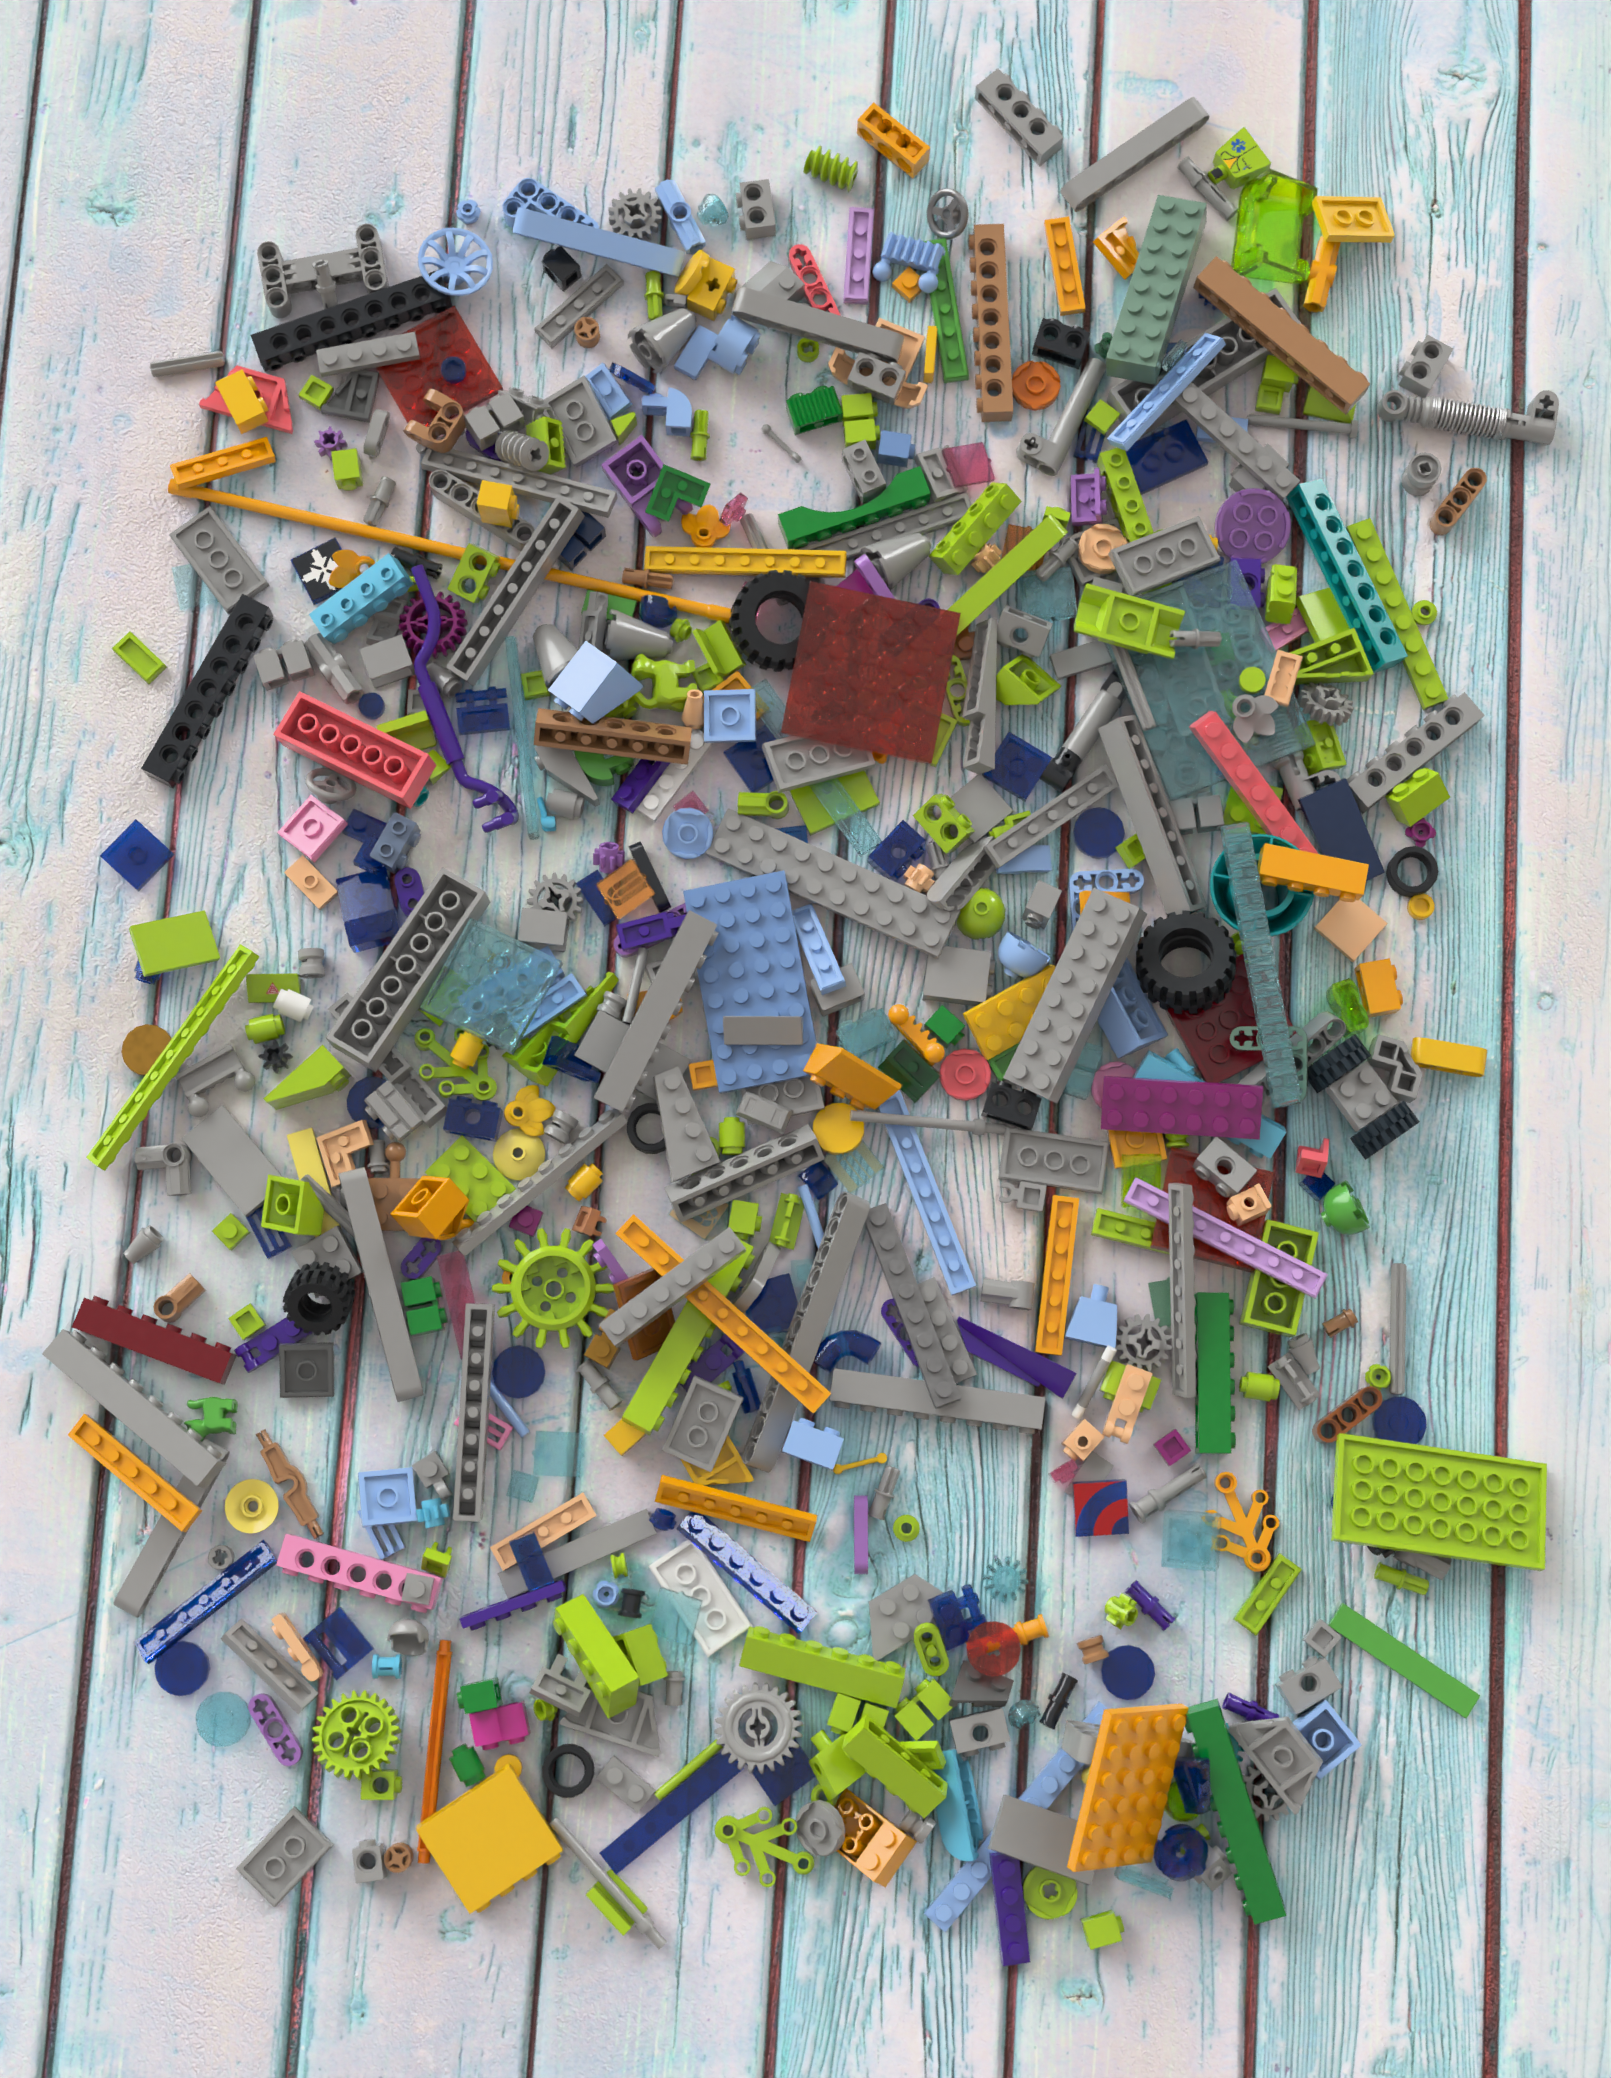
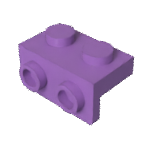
(1086, 498)

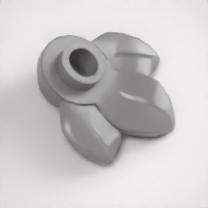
(1256, 719)

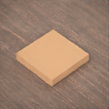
(1350, 927)

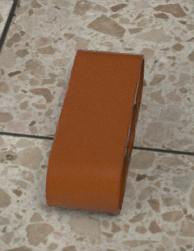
(1358, 1408)

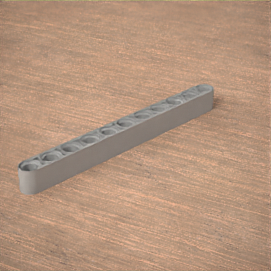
(807, 1327)

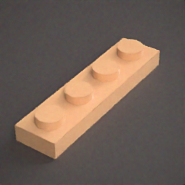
(547, 1528)

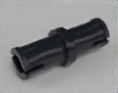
(411, 560)
(1058, 1701)

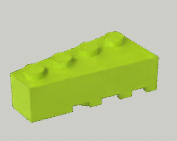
(597, 1655)

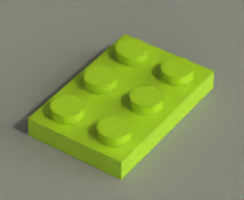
(472, 1175)

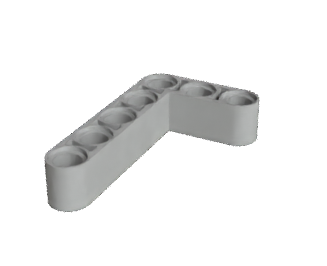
(1081, 1739)

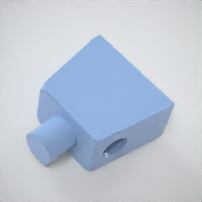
(1094, 1319)

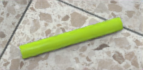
(687, 1770)

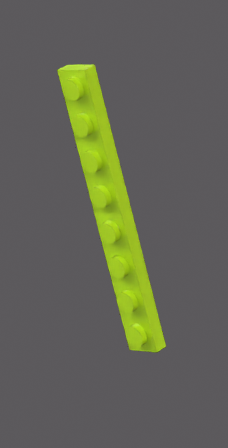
(1418, 663)

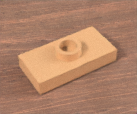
(1283, 677)
(311, 882)

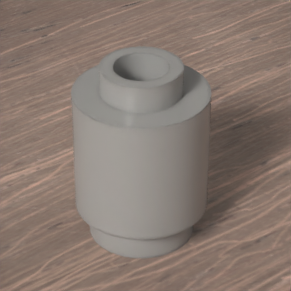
(565, 804)

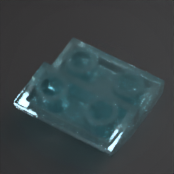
(1049, 599)

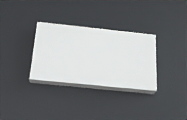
(691, 1571)

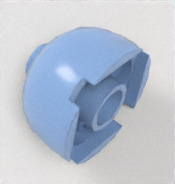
(1021, 957)

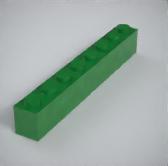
(1236, 1813)

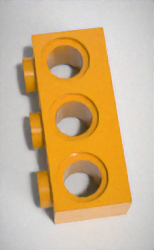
(893, 140)

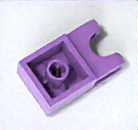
(637, 490)

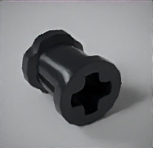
(631, 1603)

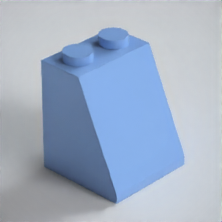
(593, 684)

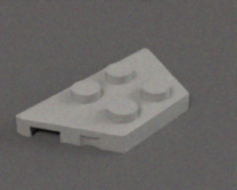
(898, 1613)
(630, 1728)
(1281, 1756)

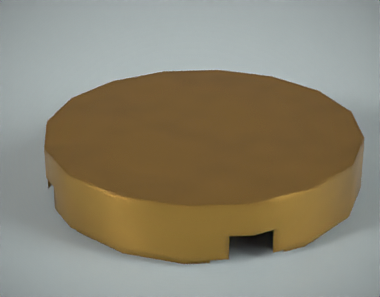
(144, 1047)

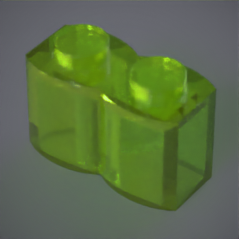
(1344, 1002)

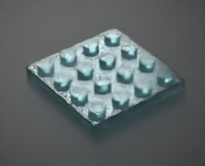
(491, 985)

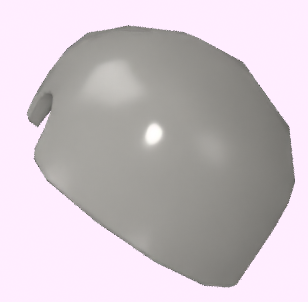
(408, 1637)

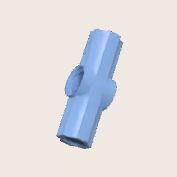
(675, 205)

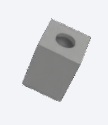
(387, 661)
(543, 929)
(842, 997)

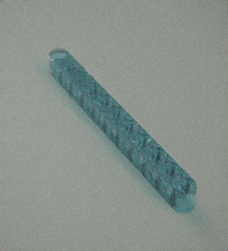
(1260, 965)

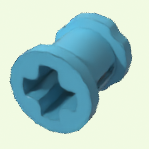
(387, 1666)

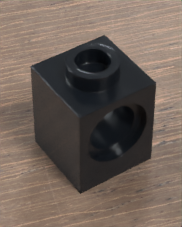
(561, 268)

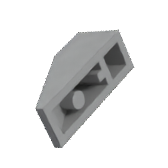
(565, 769)

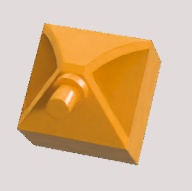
(433, 1209)

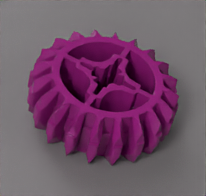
(456, 625)

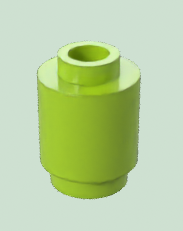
(265, 1028)
(732, 1136)
(1259, 1386)

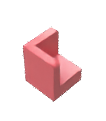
(1312, 1160)

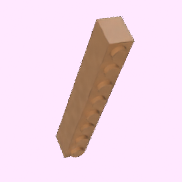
(1281, 335)

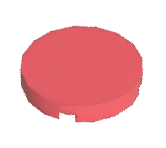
(965, 1074)

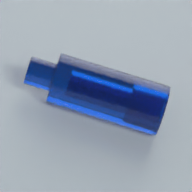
(746, 1387)

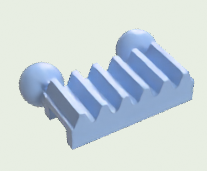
(911, 254)

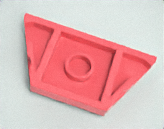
(270, 388)

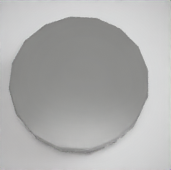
(820, 1828)

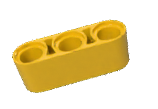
(1449, 1057)

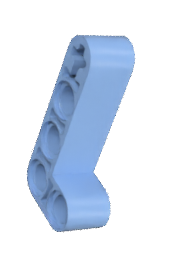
(541, 198)

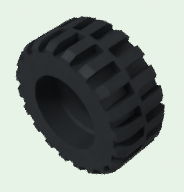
(744, 611)
(1190, 932)

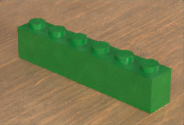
(1212, 1372)

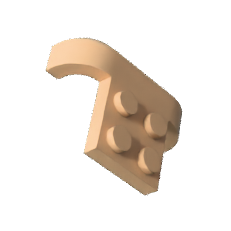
(910, 394)

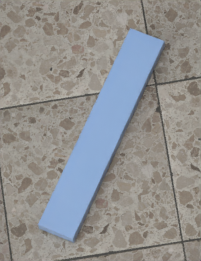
(1166, 391)

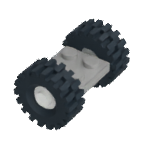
(1361, 1096)

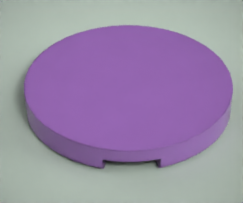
(1252, 525)

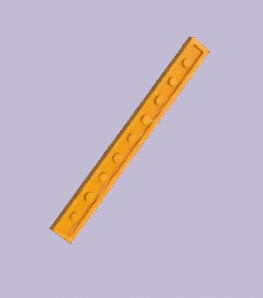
(728, 1318)

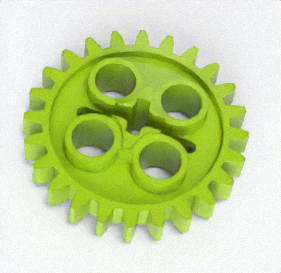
(335, 1726)

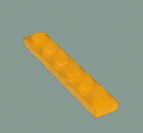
(1057, 1275)
(135, 1473)
(736, 1508)

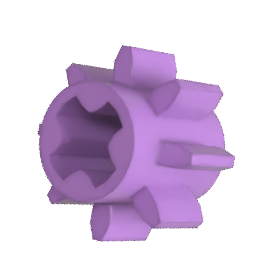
(332, 437)
(608, 857)

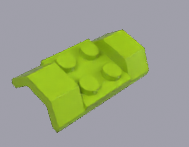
(1127, 621)

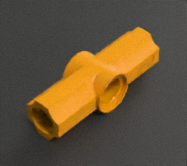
(1321, 275)

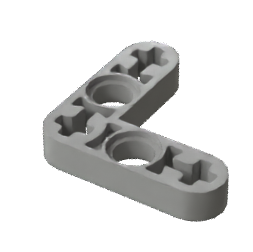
(757, 1277)

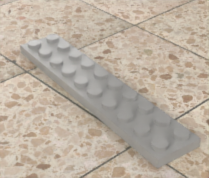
(833, 883)

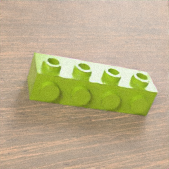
(974, 528)
(894, 1766)

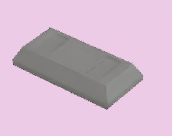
(764, 1112)

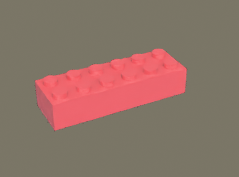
(355, 749)

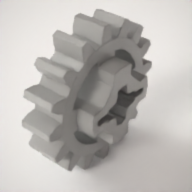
(635, 216)
(1325, 704)
(564, 896)
(1154, 1344)
(1267, 1803)

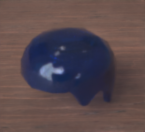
(656, 611)

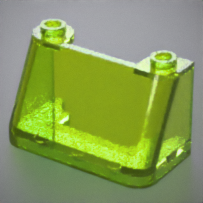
(1271, 228)

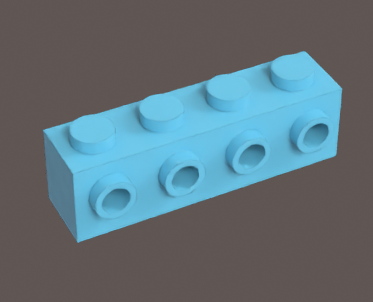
(361, 599)

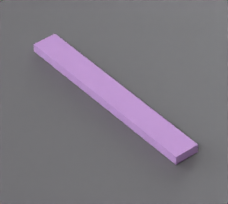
(1232, 1241)

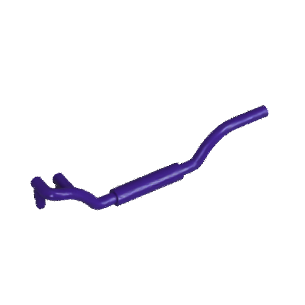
(440, 719)

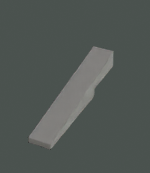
(981, 700)
(404, 1078)

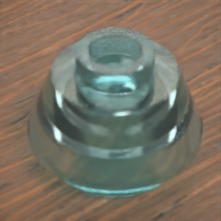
(712, 211)

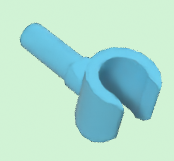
(548, 822)

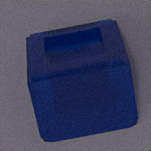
(818, 1179)
(1316, 1186)

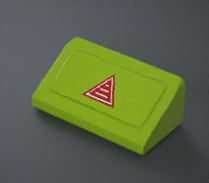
(266, 987)

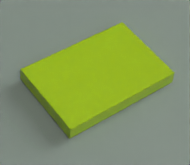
(814, 813)
(174, 943)

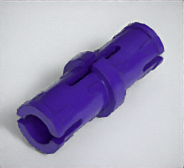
(1150, 1605)
(1246, 1709)

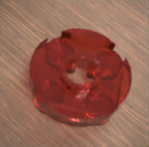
(993, 1664)

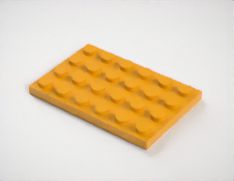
(1127, 1786)

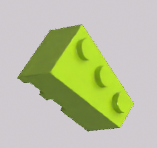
(1334, 660)

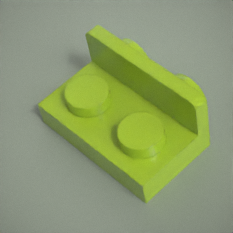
(1327, 750)

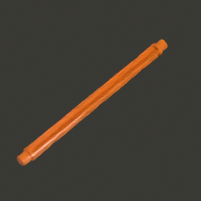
(435, 1740)

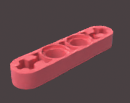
(816, 288)

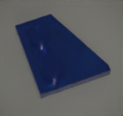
(1193, 1783)

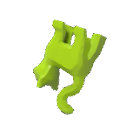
(665, 685)

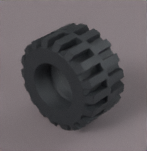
(313, 1315)

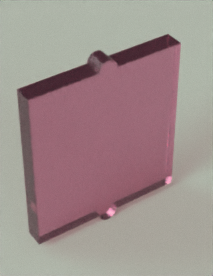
(968, 464)

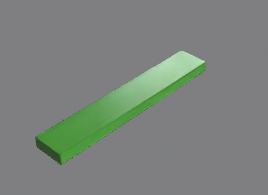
(948, 323)
(1404, 1660)

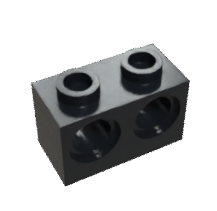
(1058, 349)
(1009, 1113)

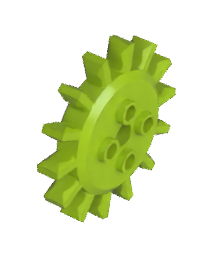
(545, 1264)

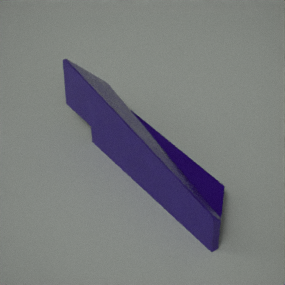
(1015, 1358)

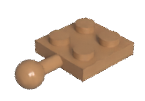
(390, 1191)

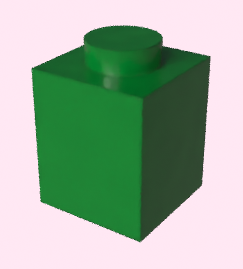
(945, 1027)

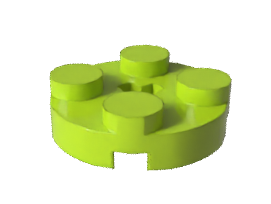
(1054, 1905)

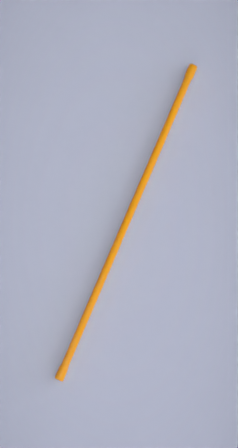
(710, 611)

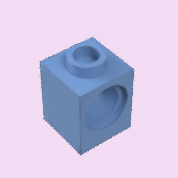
(895, 449)

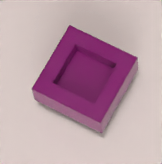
(526, 1221)
(1172, 1447)

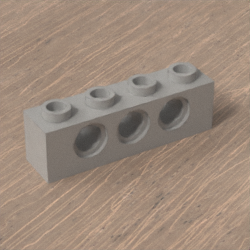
(1038, 147)

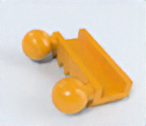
(929, 1049)

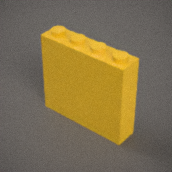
(490, 1839)

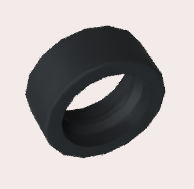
(1422, 855)
(633, 1119)
(547, 1775)

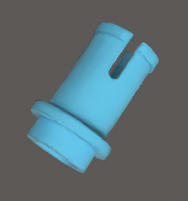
(1176, 1058)

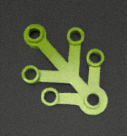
(455, 1071)
(760, 1843)

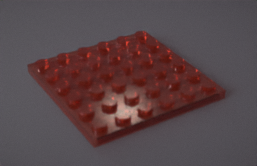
(870, 673)

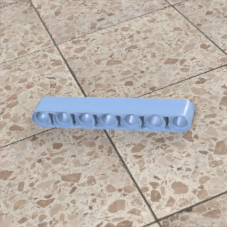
(598, 242)

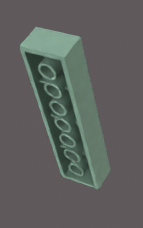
(1156, 289)

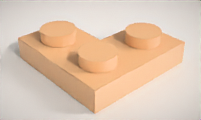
(339, 1145)

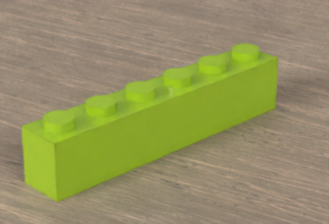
(822, 1666)

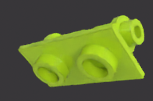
(787, 1221)

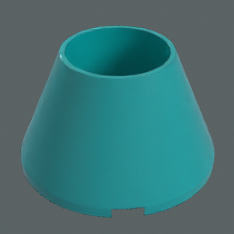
(1291, 905)

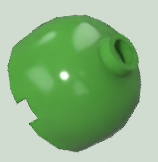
(1344, 1210)

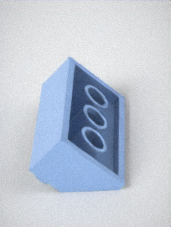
(1129, 1016)

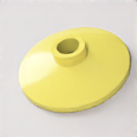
(520, 1167)
(238, 1503)

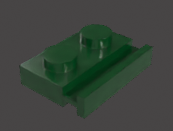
(910, 1070)

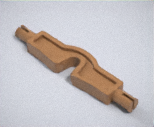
(296, 1497)

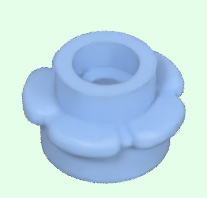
(472, 216)
(611, 1588)

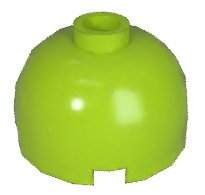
(982, 915)

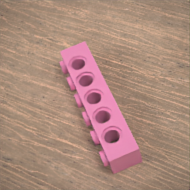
(295, 1547)

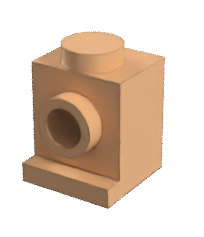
(1241, 1213)

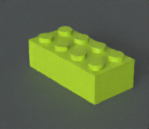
(1269, 1302)

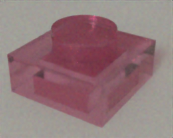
(734, 509)
(691, 800)
(1063, 1472)

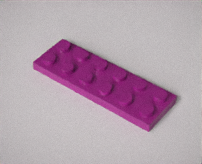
(1181, 1107)

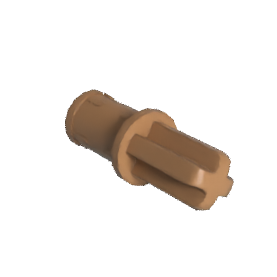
(647, 578)

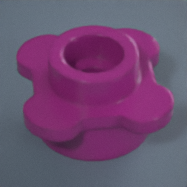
(1425, 827)

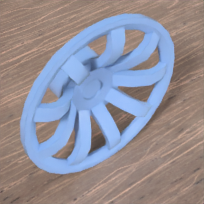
(455, 266)

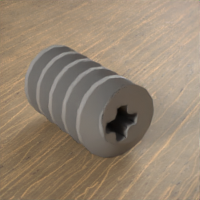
(521, 450)

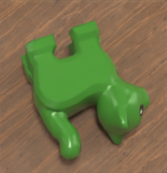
(215, 1414)

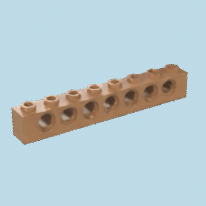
(991, 238)

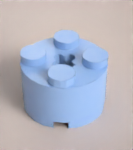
(734, 344)

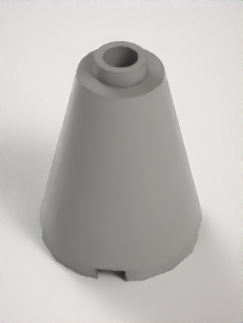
(661, 338)
(897, 556)
(629, 637)
(553, 652)

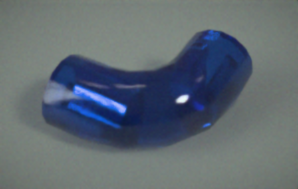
(846, 1344)

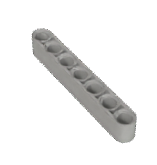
(1134, 154)
(816, 324)
(159, 1550)

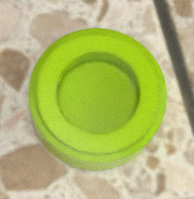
(1252, 680)

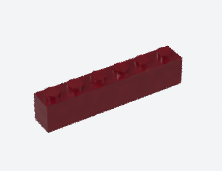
(154, 1340)

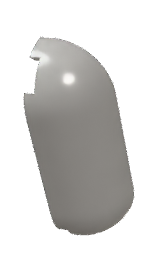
(962, 877)

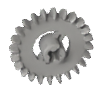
(760, 1754)

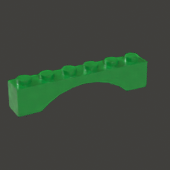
(806, 525)

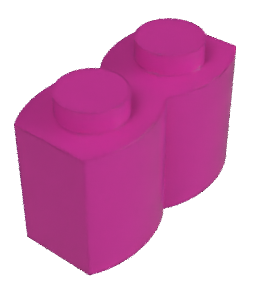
(500, 1724)

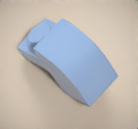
(675, 408)

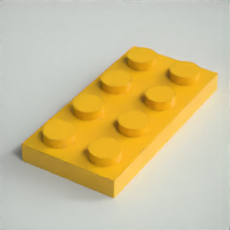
(1005, 1017)

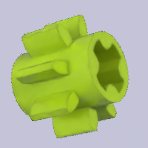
(1121, 1611)

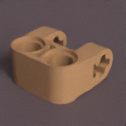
(440, 425)

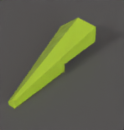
(567, 1025)

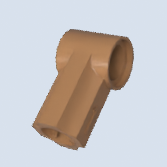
(181, 1296)

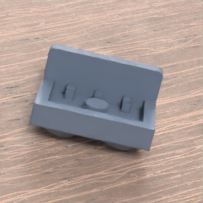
(396, 842)

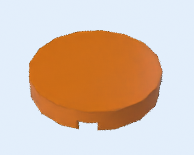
(1035, 385)

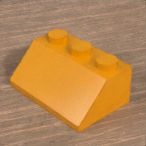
(850, 1077)

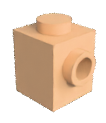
(1081, 1441)

